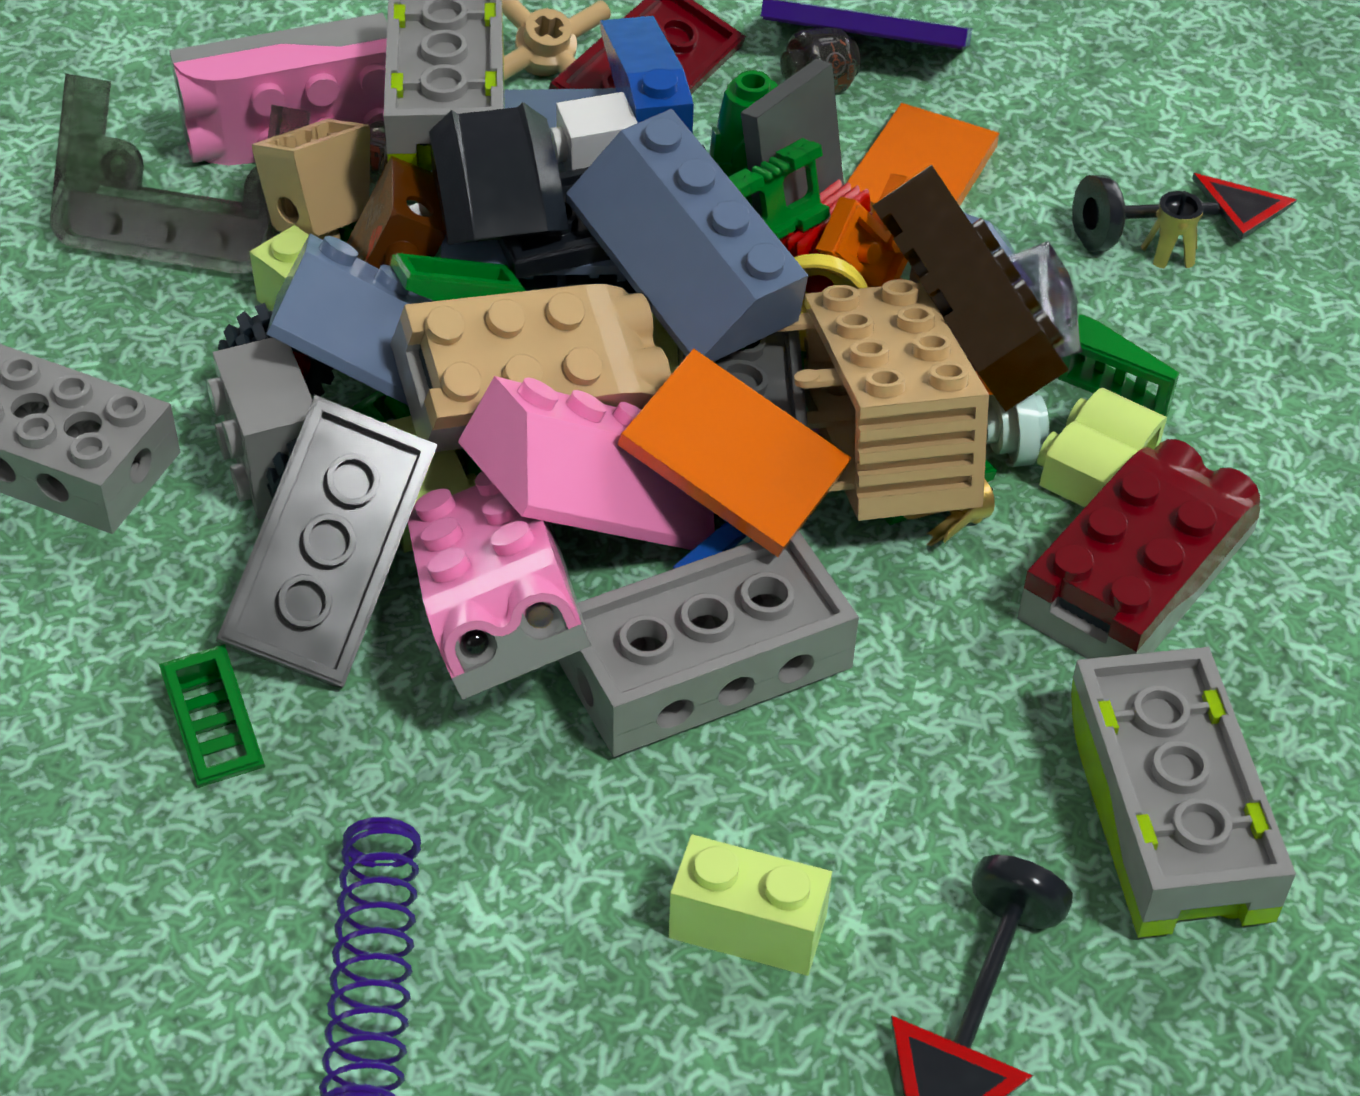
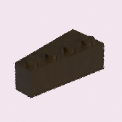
(974, 288)

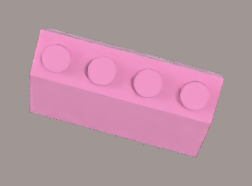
(563, 465)

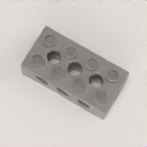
(79, 441)
(709, 641)

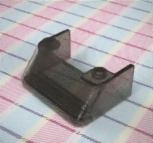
(107, 210)

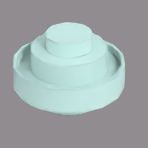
(1018, 429)

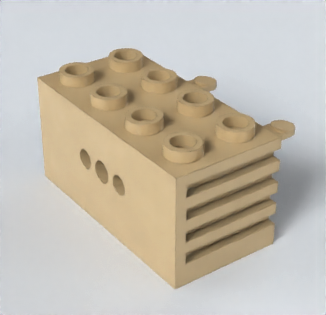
(895, 398)

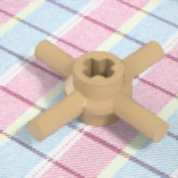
(547, 37)

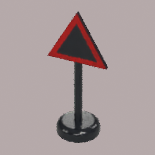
(1101, 210)
(936, 1066)

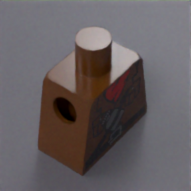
(394, 227)

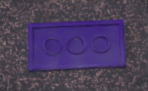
(867, 23)

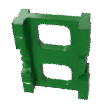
(769, 181)

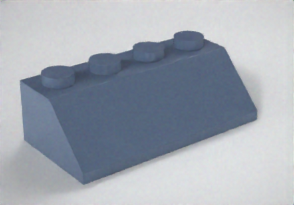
(688, 239)
(343, 313)

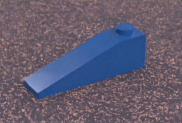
(646, 68)

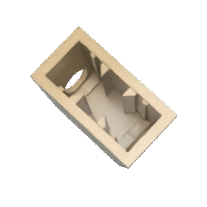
(316, 176)

